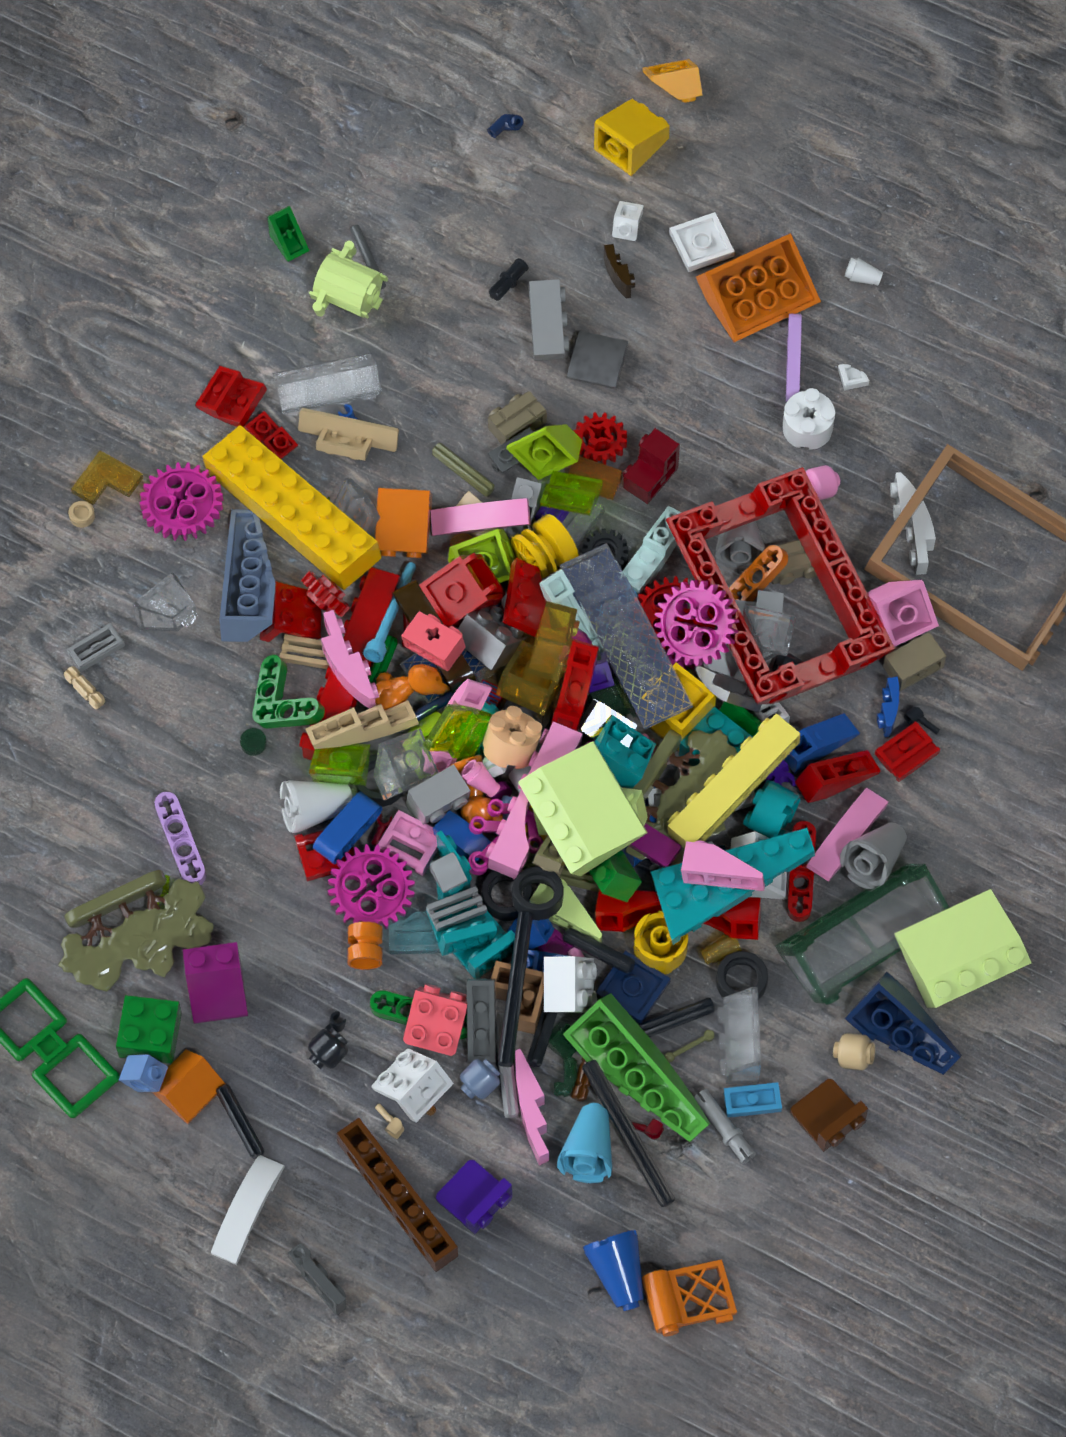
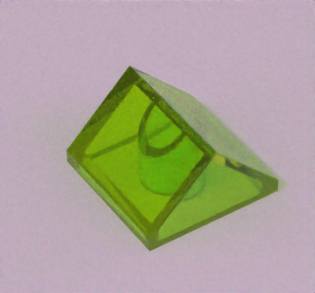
(341, 764)

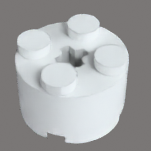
(808, 419)

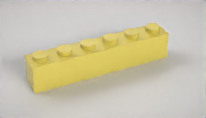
(734, 782)

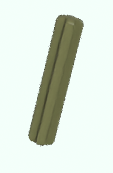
(463, 469)

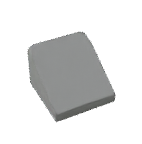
(448, 872)

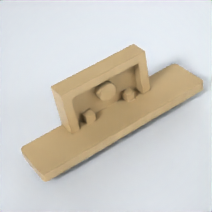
(347, 435)

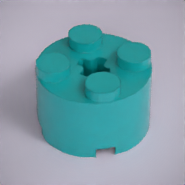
(772, 810)

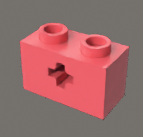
(433, 640)

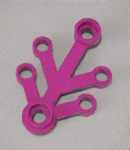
(492, 826)

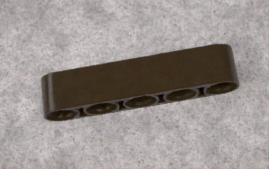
(411, 601)

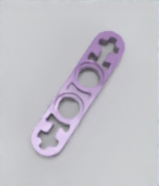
(793, 355)
(179, 839)

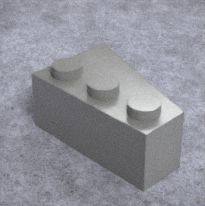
(548, 319)

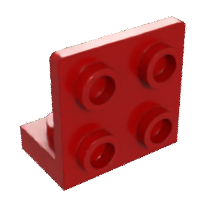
(293, 614)

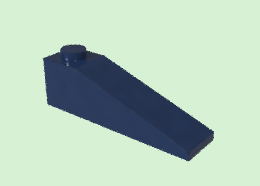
(899, 1021)

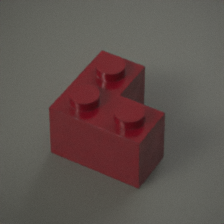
(655, 466)

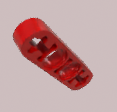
(801, 872)

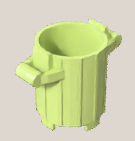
(346, 284)

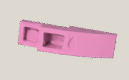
(347, 665)

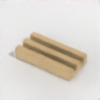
(304, 642)

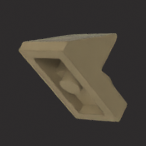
(549, 858)

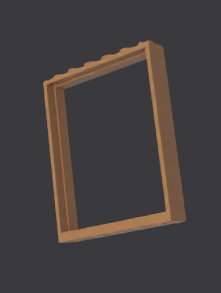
(1011, 496)

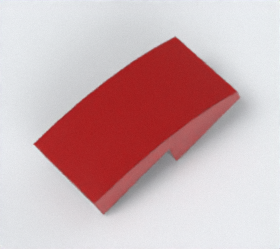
(271, 436)

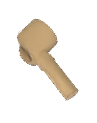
(395, 1126)

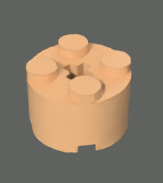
(511, 738)

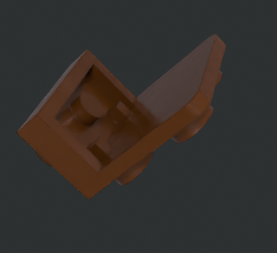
(829, 1114)

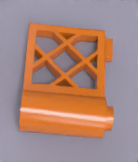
(667, 1303)

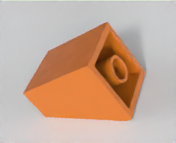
(403, 522)

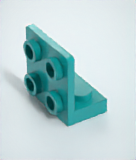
(464, 935)
(483, 958)

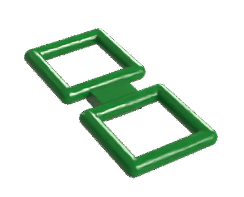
(53, 1050)

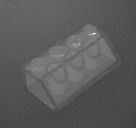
(327, 384)

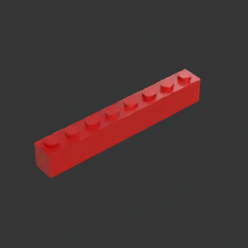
(359, 630)

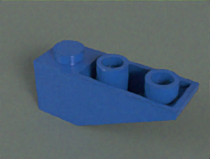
(820, 740)

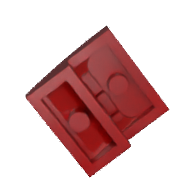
(231, 397)

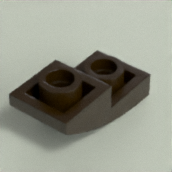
(618, 272)

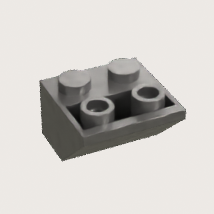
(490, 638)

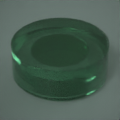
(253, 741)

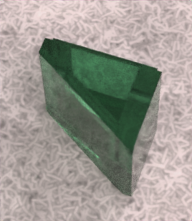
(559, 1043)

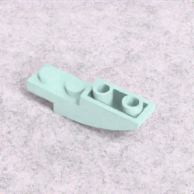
(652, 554)

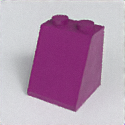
(215, 982)

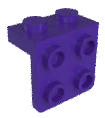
(474, 1196)

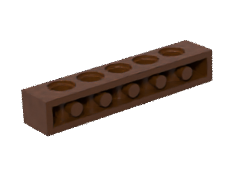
(397, 1194)

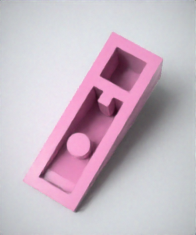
(712, 866)

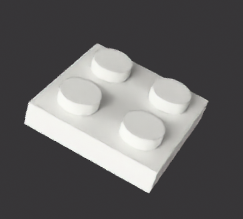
(701, 242)

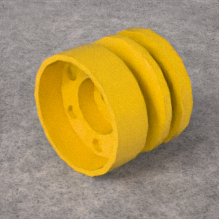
(545, 545)

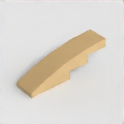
(356, 728)

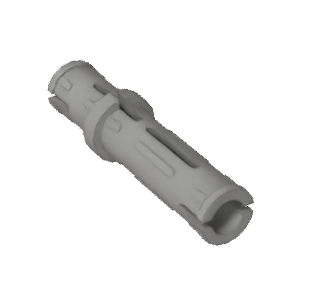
(731, 1135)

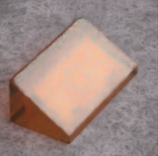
(611, 476)

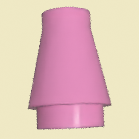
(478, 776)

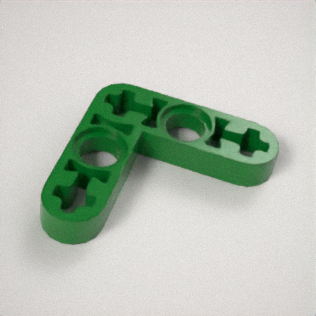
(274, 702)

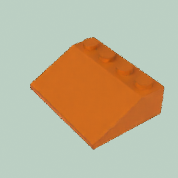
(759, 288)

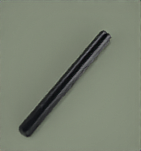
(515, 989)
(628, 1133)

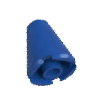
(618, 1268)

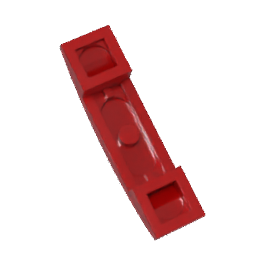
(576, 684)

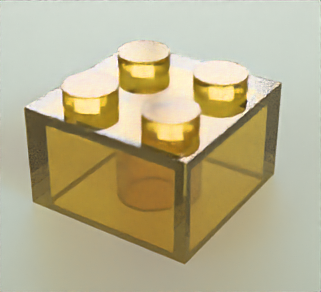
(553, 641)
(526, 689)

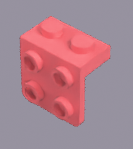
(436, 1020)

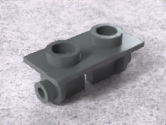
(502, 458)

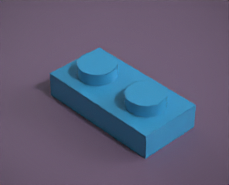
(752, 1100)

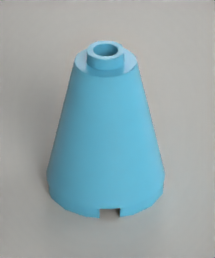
(588, 1146)

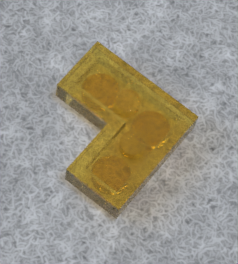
(105, 472)

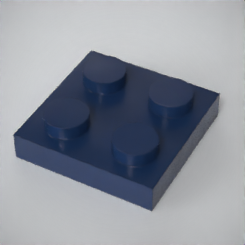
(636, 990)

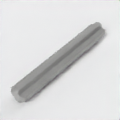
(507, 1077)

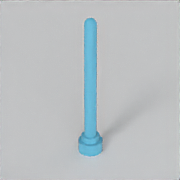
(376, 648)

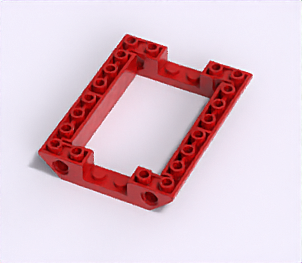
(799, 500)

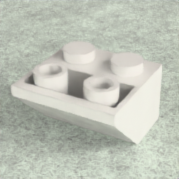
(569, 984)

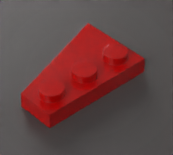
(524, 598)

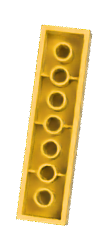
(292, 507)

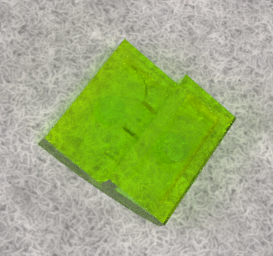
(571, 493)
(458, 731)

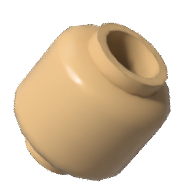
(854, 1051)

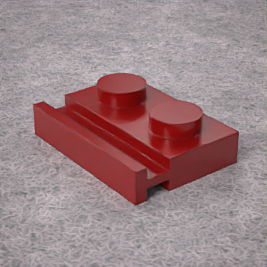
(907, 751)

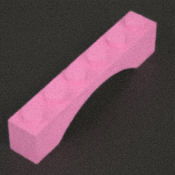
(512, 848)

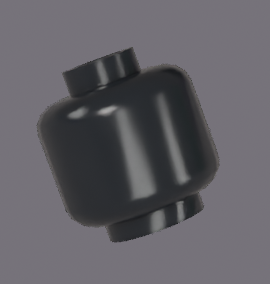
(327, 1048)

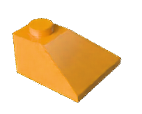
(677, 78)

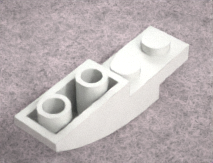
(919, 528)

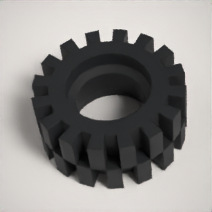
(614, 542)

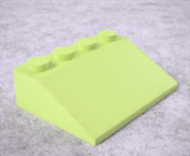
(582, 808)
(961, 949)

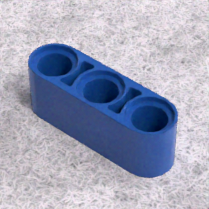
(347, 827)

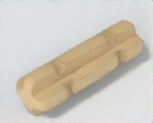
(84, 687)

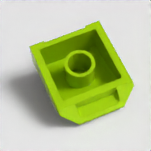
(495, 550)

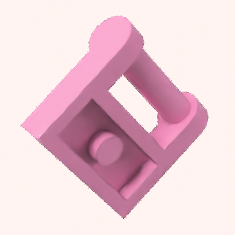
(414, 835)

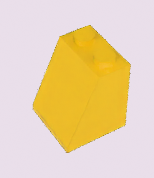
(630, 135)

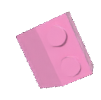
(903, 609)

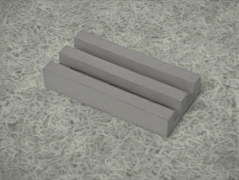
(99, 655)
(477, 900)

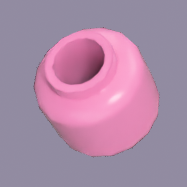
(824, 481)

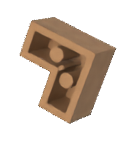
(532, 994)

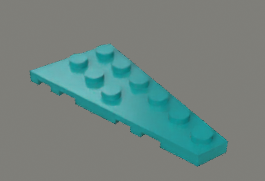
(690, 905)

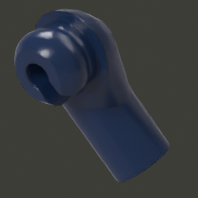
(506, 122)

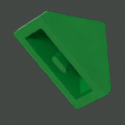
(287, 234)

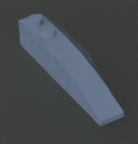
(248, 580)

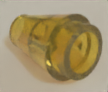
(720, 949)

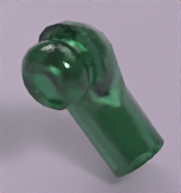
(570, 1077)

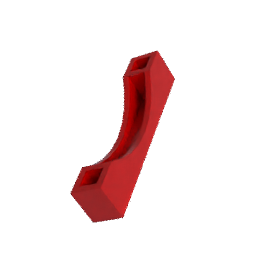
(618, 916)

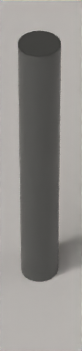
(364, 249)

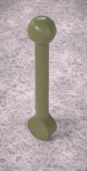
(708, 1036)

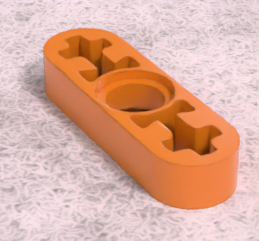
(768, 575)

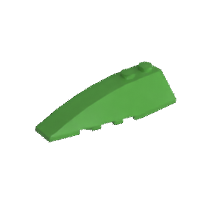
(636, 1065)

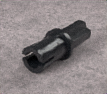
(508, 279)

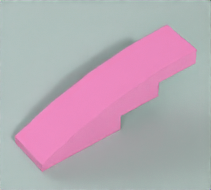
(480, 517)
(852, 825)
(530, 1098)

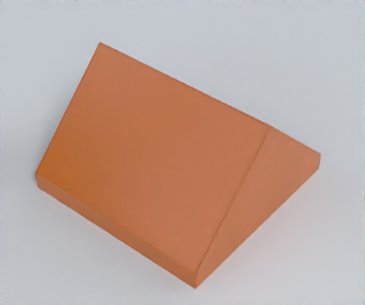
(189, 1085)

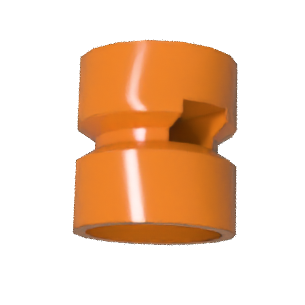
(364, 947)

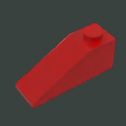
(835, 775)

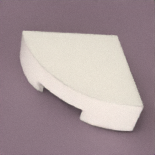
(851, 377)

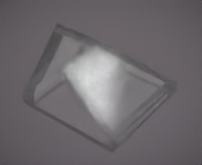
(770, 630)

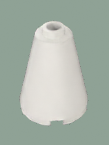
(312, 802)

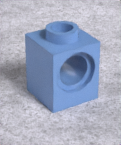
(143, 1073)

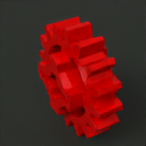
(598, 435)
(325, 593)

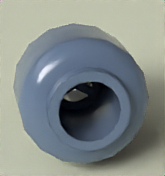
(479, 1079)

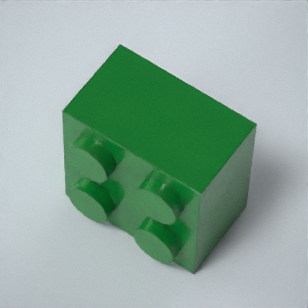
(149, 1028)

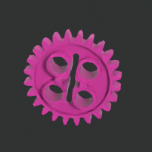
(202, 508)
(700, 600)
(356, 869)

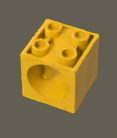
(701, 699)

